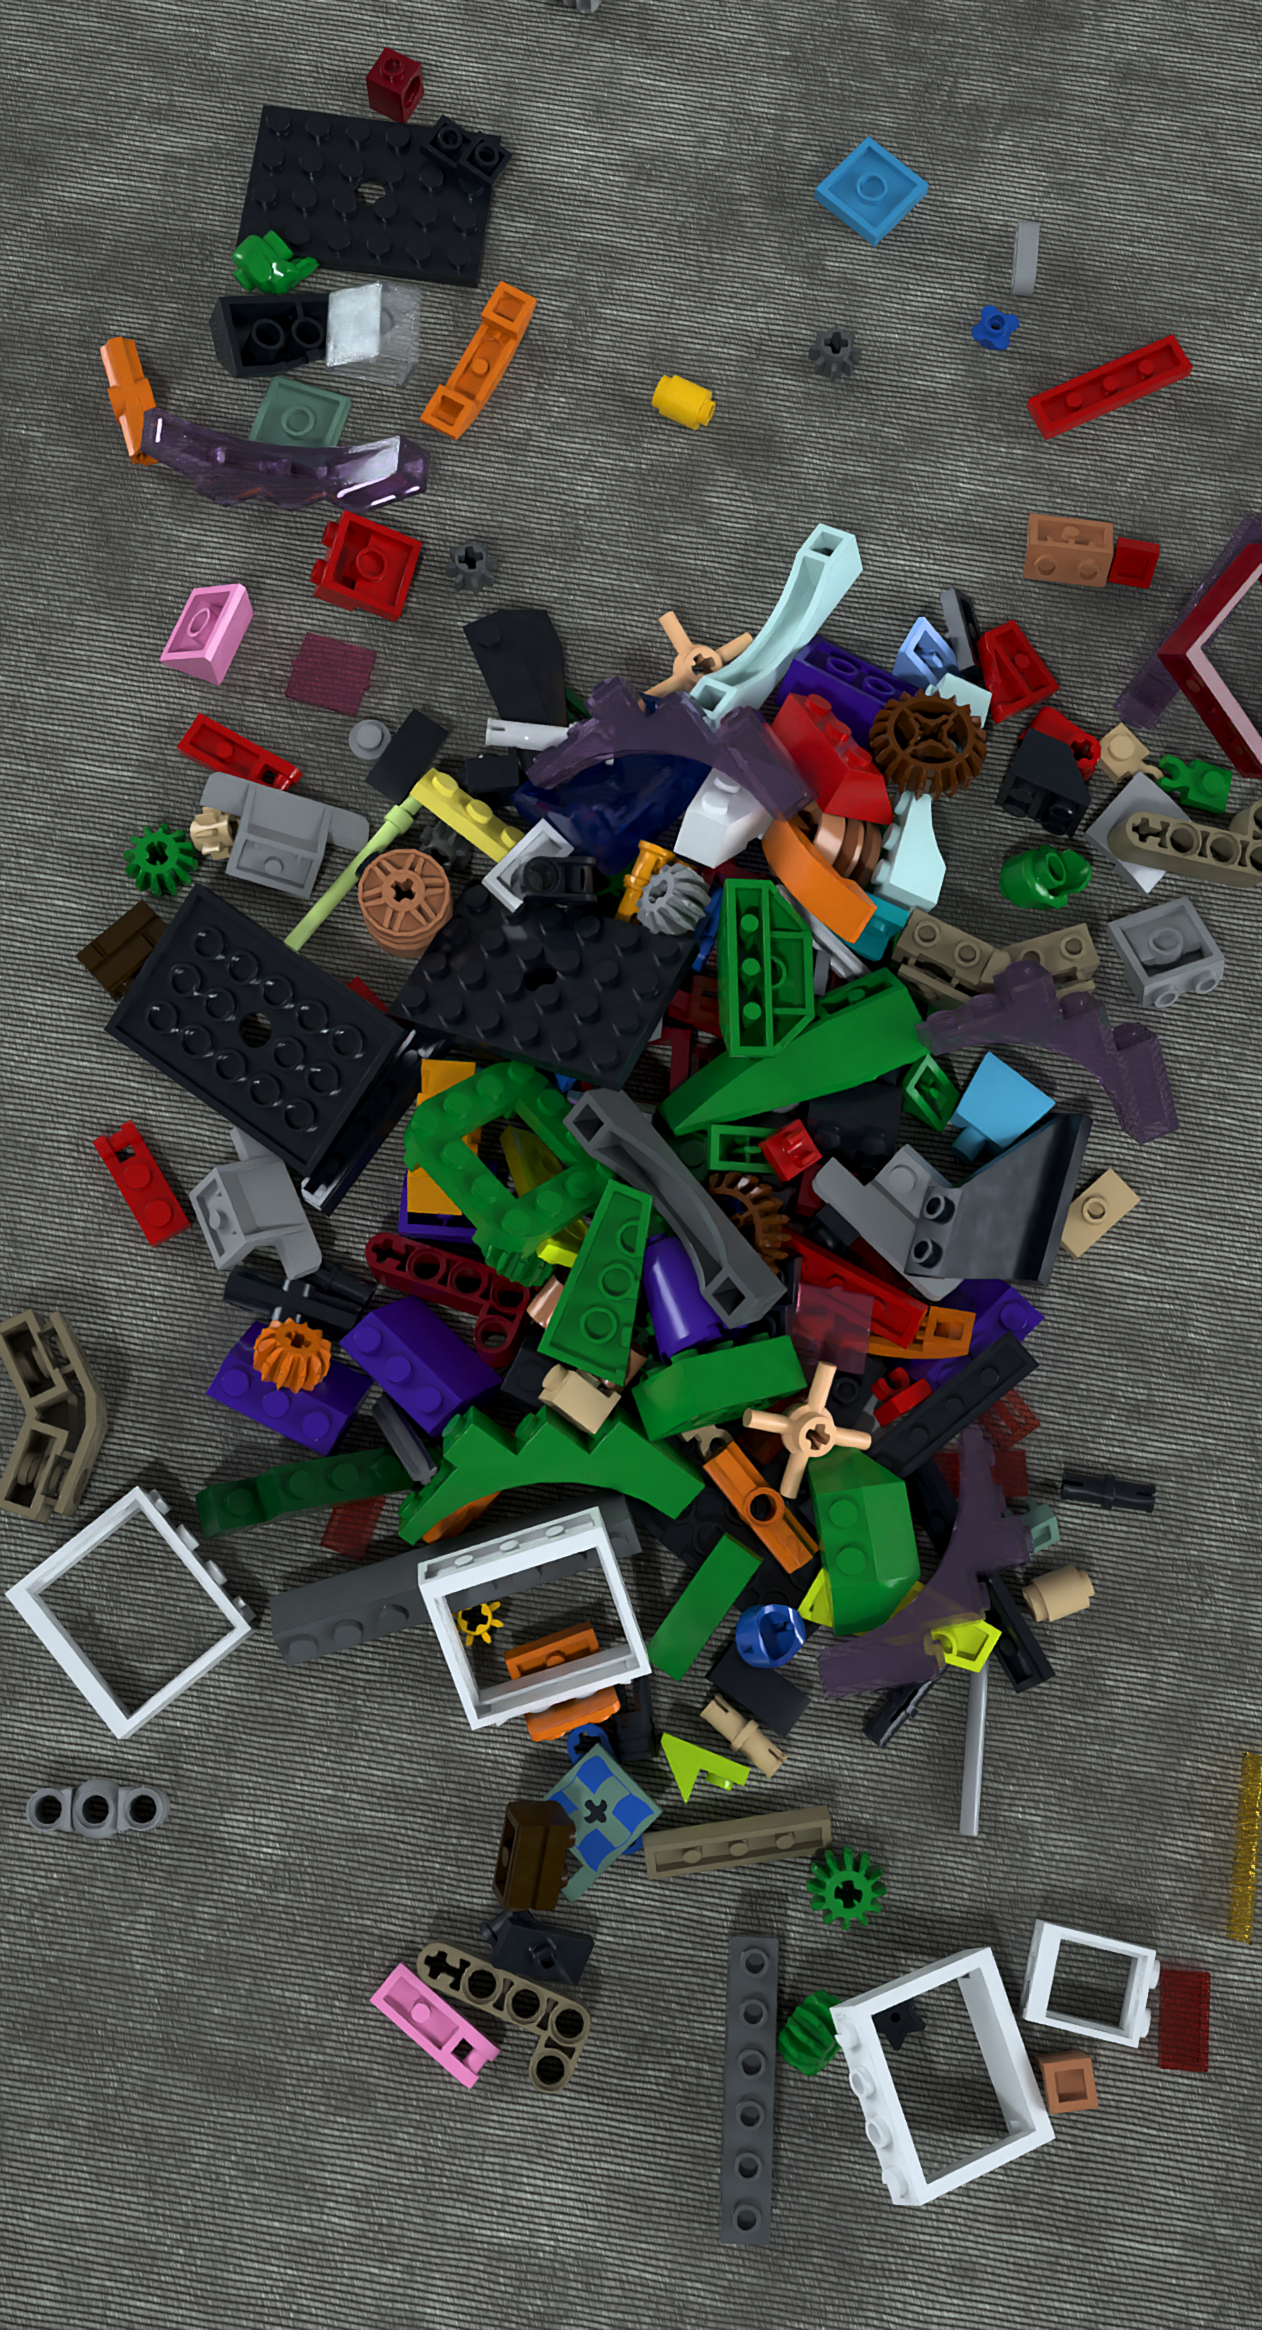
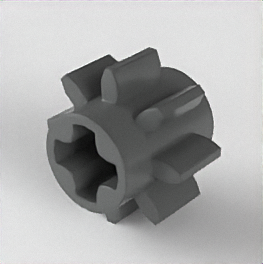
(834, 353)
(469, 555)
(445, 846)

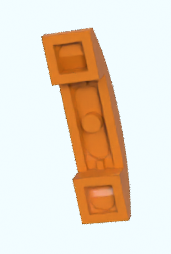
(483, 362)
(814, 882)
(941, 1335)

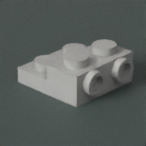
(1167, 952)

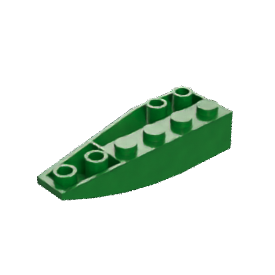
(851, 1041)

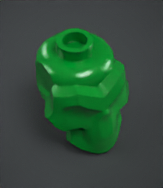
(265, 265)
(1043, 877)

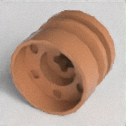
(845, 842)
(406, 925)

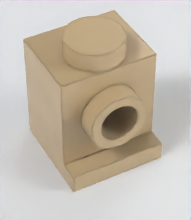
(577, 1398)

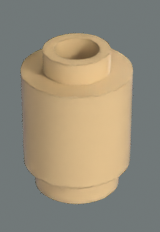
(1058, 1593)

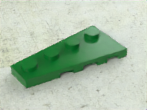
(600, 1298)

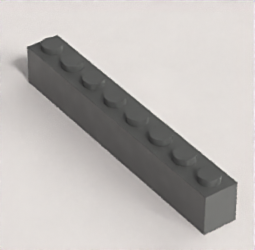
(387, 1593)

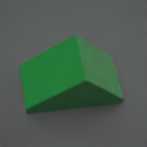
(928, 1093)
(737, 1150)

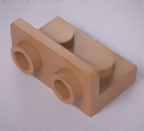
(1068, 550)

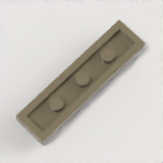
(737, 1842)

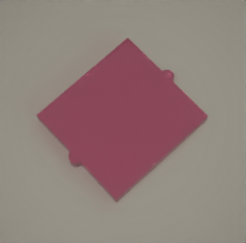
(330, 674)
(832, 1327)

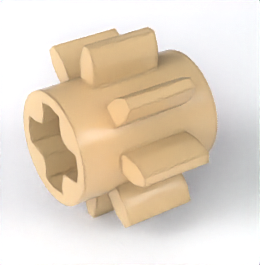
(214, 832)

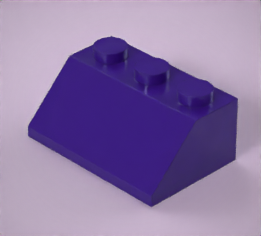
(846, 681)
(997, 1311)
(421, 1364)
(308, 1418)

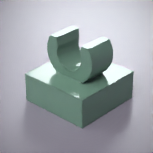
(1041, 1523)

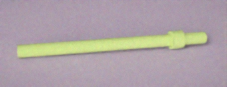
(396, 822)

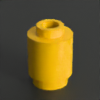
(683, 401)

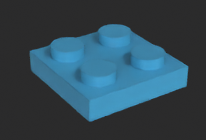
(871, 191)

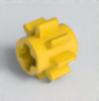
(481, 1630)

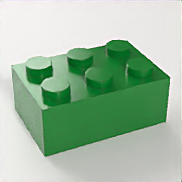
(717, 1385)

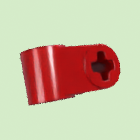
(1059, 727)

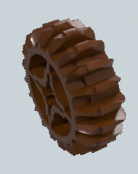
(925, 730)
(759, 1220)

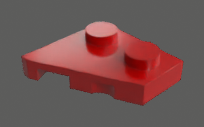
(1013, 672)

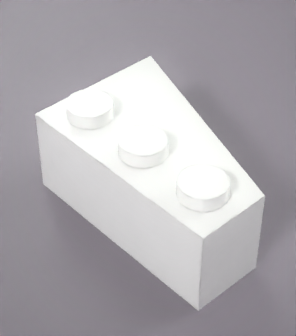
(720, 821)

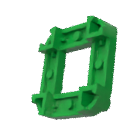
(502, 1221)

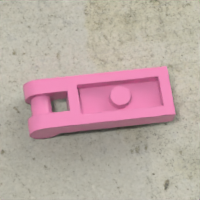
(434, 2023)

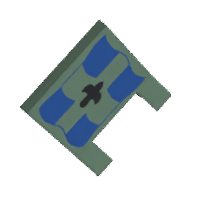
(607, 1814)

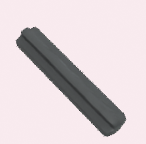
(404, 1440)

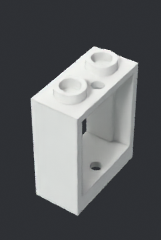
(1039, 1976)

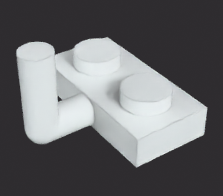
(539, 841)

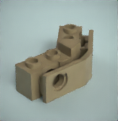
(948, 964)
(53, 1417)

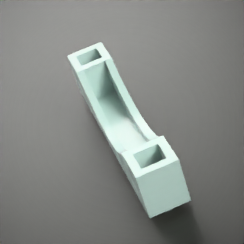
(817, 582)
(912, 864)

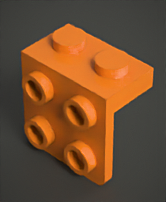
(554, 1651)

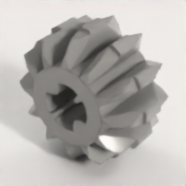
(673, 901)

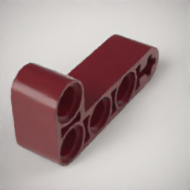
(445, 1290)

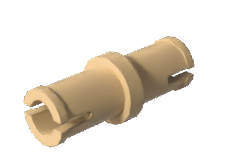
(744, 1735)

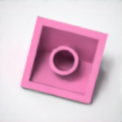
(209, 632)

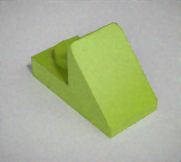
(687, 1760)

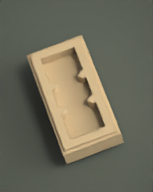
(1096, 1212)

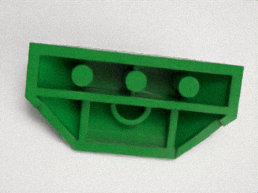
(762, 970)
(861, 1538)

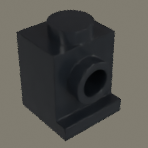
(491, 778)

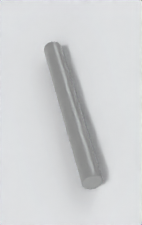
(974, 1751)

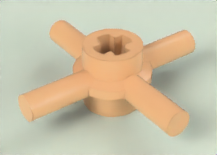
(694, 656)
(807, 1429)

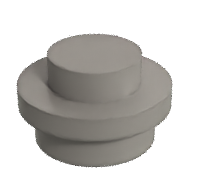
(369, 740)

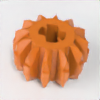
(292, 1355)

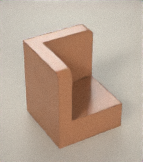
(1067, 2081)

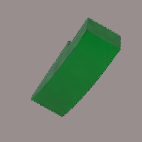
(702, 1606)

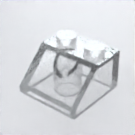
(374, 332)

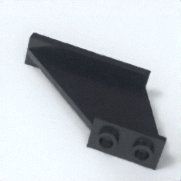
(1005, 1214)

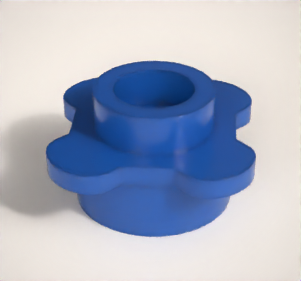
(991, 338)

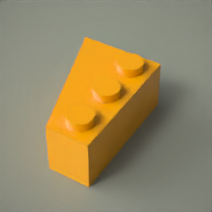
(422, 1191)

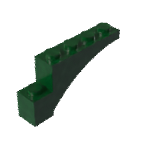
(305, 1489)

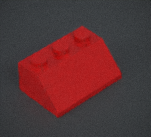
(832, 760)

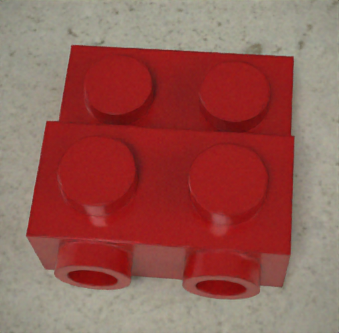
(365, 566)

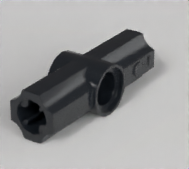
(294, 1299)

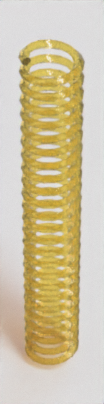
(1248, 1854)

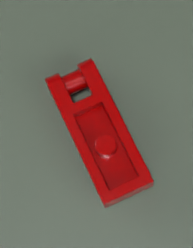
(232, 754)
(143, 1185)

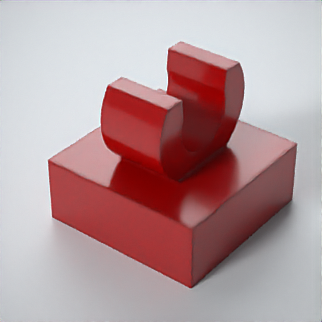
(1133, 563)
(790, 1150)
(901, 1399)

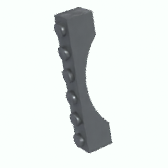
(726, 1265)

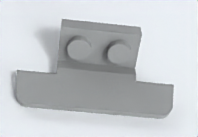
(281, 833)
(252, 1207)
(887, 1209)

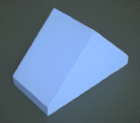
(925, 657)

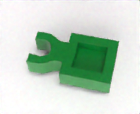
(1199, 783)

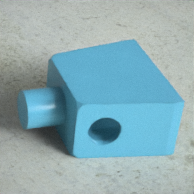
(996, 1110)

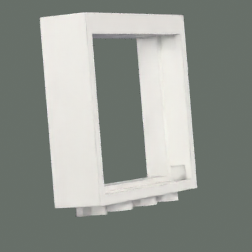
(510, 1555)
(69, 1654)
(1003, 2056)

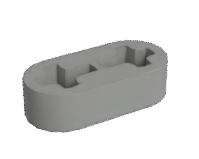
(1025, 258)

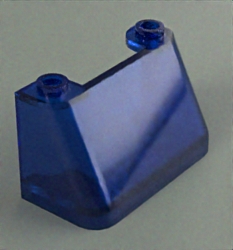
(616, 805)

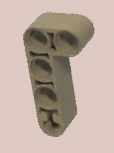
(1147, 836)
(500, 2003)

